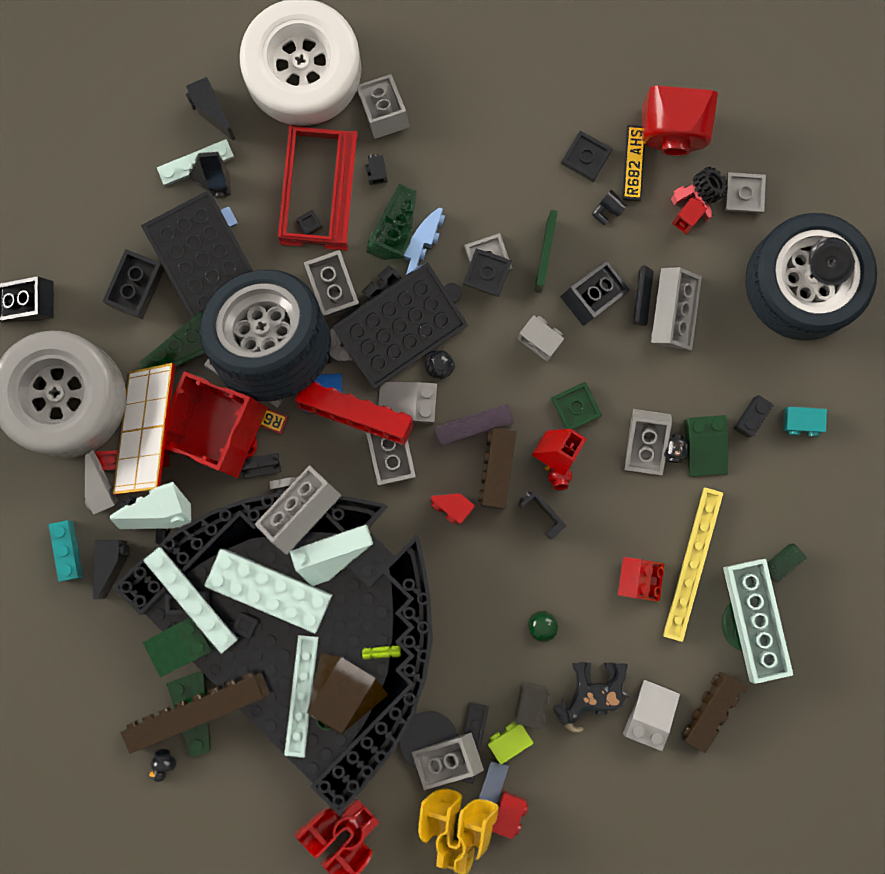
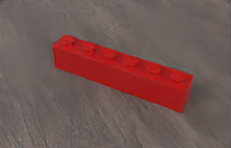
(355, 412)

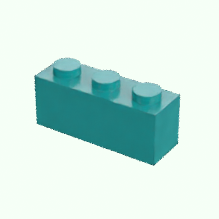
(65, 550)

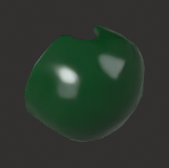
(543, 626)

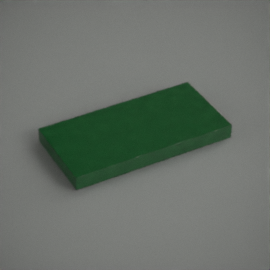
(546, 249)

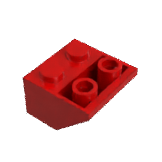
(559, 449)
(454, 505)
(641, 579)

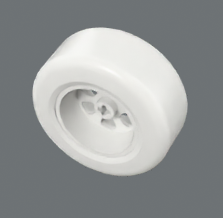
(296, 23)

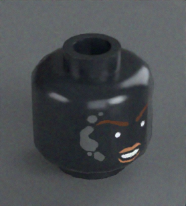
(677, 449)

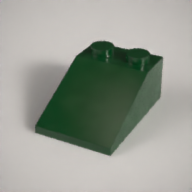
(707, 445)
(177, 646)

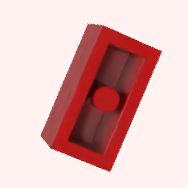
(689, 215)
(509, 815)

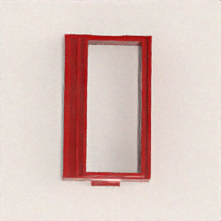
(341, 193)

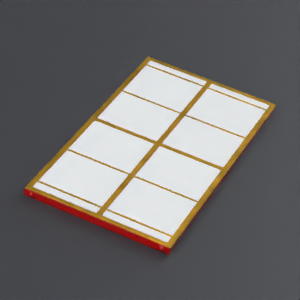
(144, 429)

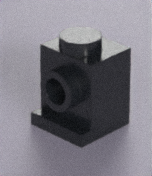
(376, 169)

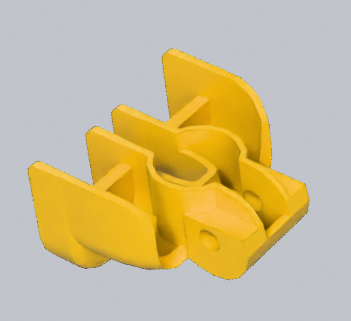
(474, 828)

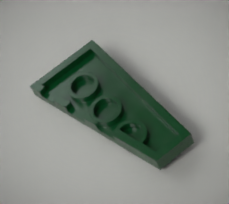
(179, 347)
(183, 689)

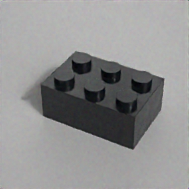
(133, 284)

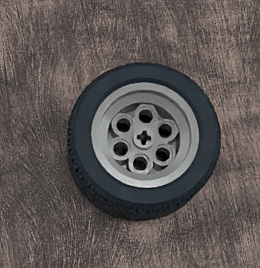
(257, 313)

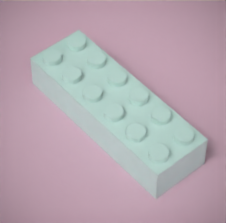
(268, 590)
(758, 621)

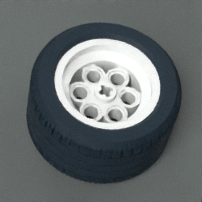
(779, 300)

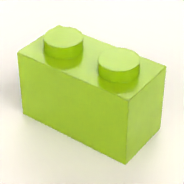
(509, 742)

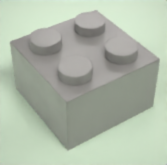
(540, 337)

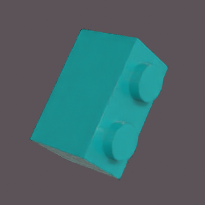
(805, 421)

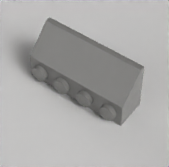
(676, 308)
(297, 510)

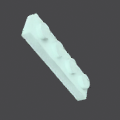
(179, 168)

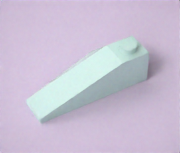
(160, 509)
(325, 558)

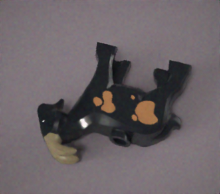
(595, 696)

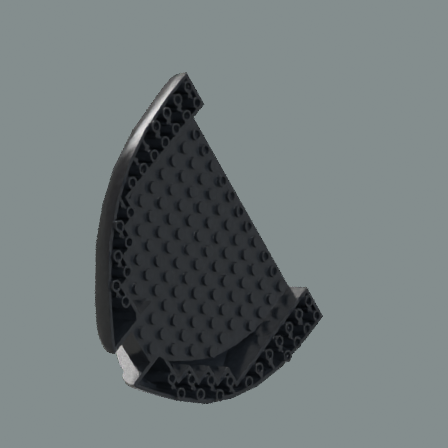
(372, 605)

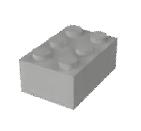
(332, 284)
(390, 460)

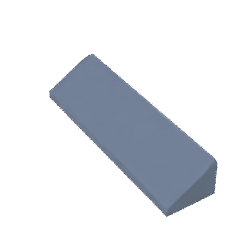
(493, 781)

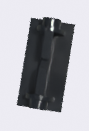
(261, 465)

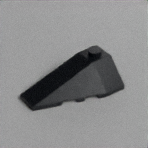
(211, 174)

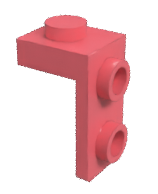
(683, 193)

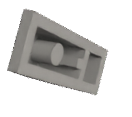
(97, 487)

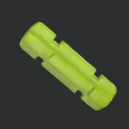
(381, 652)

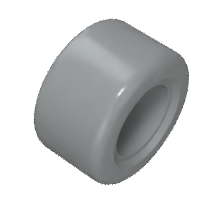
(100, 394)

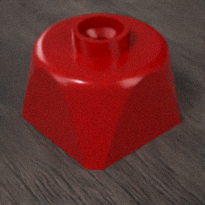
(678, 119)

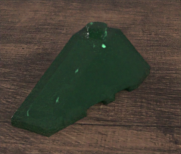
(394, 228)

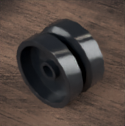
(831, 249)

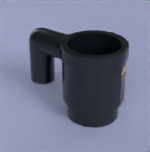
(612, 203)

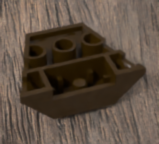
(342, 693)

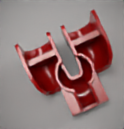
(327, 825)

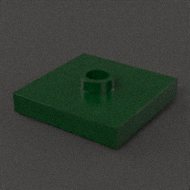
(576, 406)

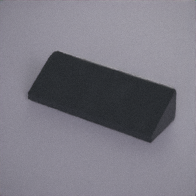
(643, 296)

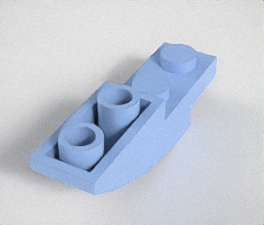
(424, 236)

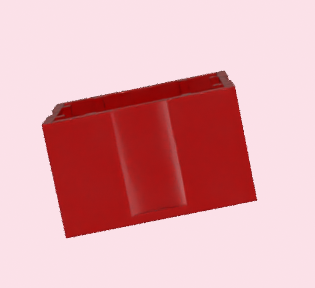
(212, 424)

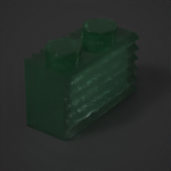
(785, 562)

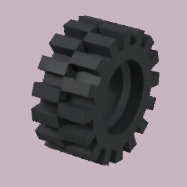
(710, 184)

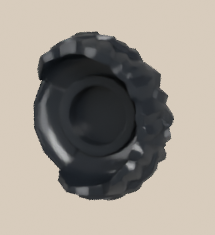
(439, 364)

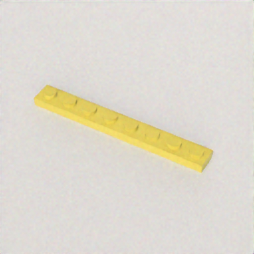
(693, 564)

